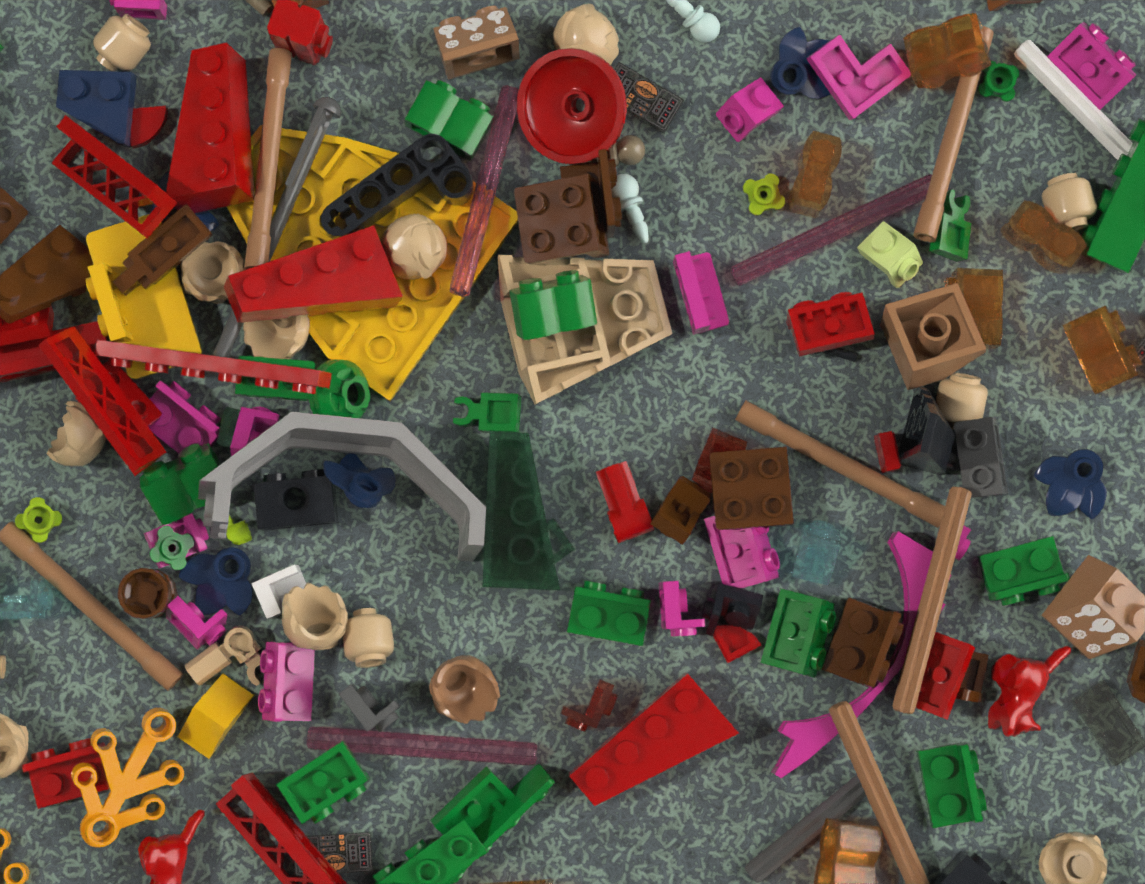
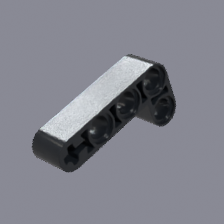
(393, 194)

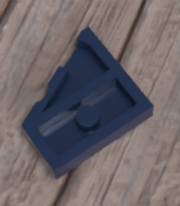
(99, 100)

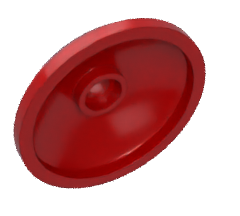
(549, 105)

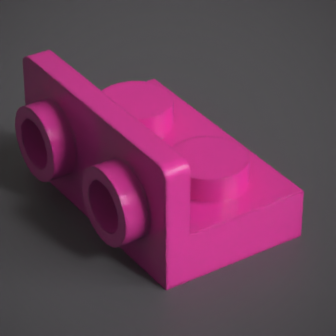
(1093, 64)
(700, 292)
(181, 421)
(743, 555)
(672, 603)
(287, 682)

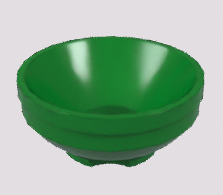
(335, 400)

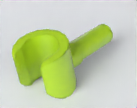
(238, 532)

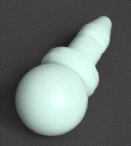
(702, 24)
(627, 189)

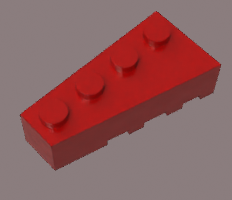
(213, 133)
(322, 279)
(657, 738)

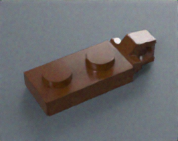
(162, 250)

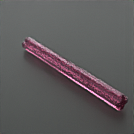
(484, 192)
(831, 231)
(424, 746)

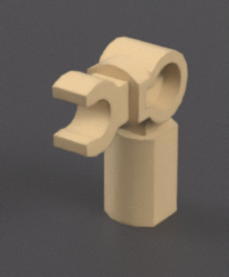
(237, 642)

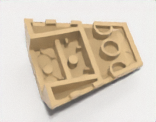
(627, 314)

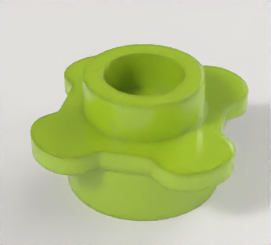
(757, 203)
(38, 509)

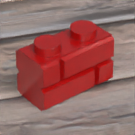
(299, 31)

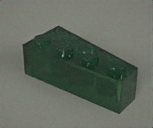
(516, 528)

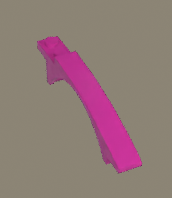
(812, 734)

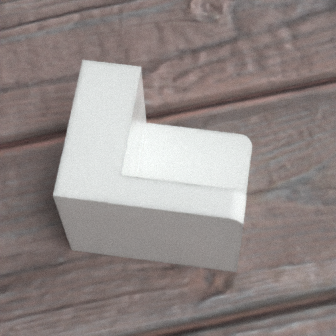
(272, 589)

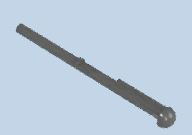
(326, 109)

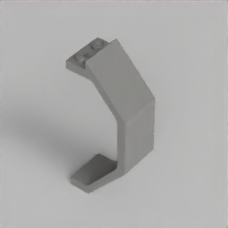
(348, 436)

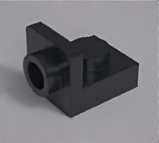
(731, 607)

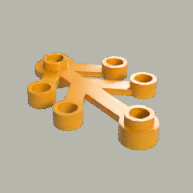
(125, 783)

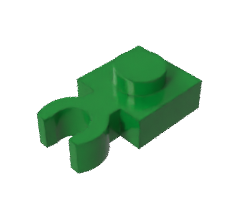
(953, 232)
(493, 412)

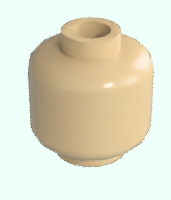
(122, 43)
(1070, 200)
(961, 398)
(368, 638)

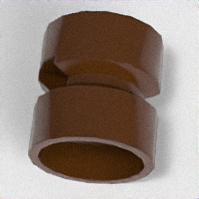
(146, 593)

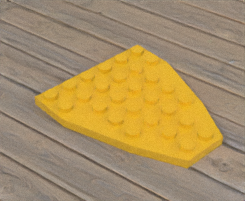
(377, 340)

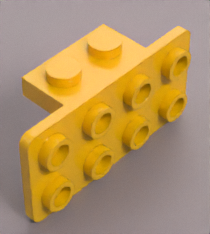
(145, 316)

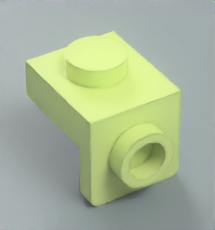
(891, 254)

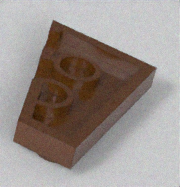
(44, 275)

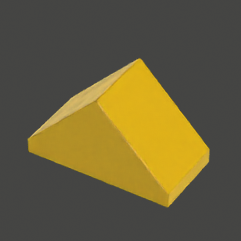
(215, 715)

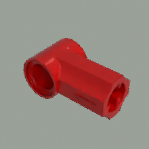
(626, 509)

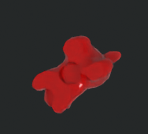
(1021, 685)
(166, 856)

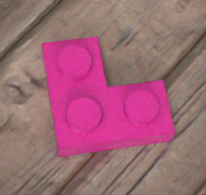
(857, 84)

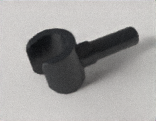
(839, 352)

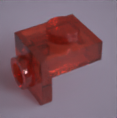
(716, 442)
(600, 703)

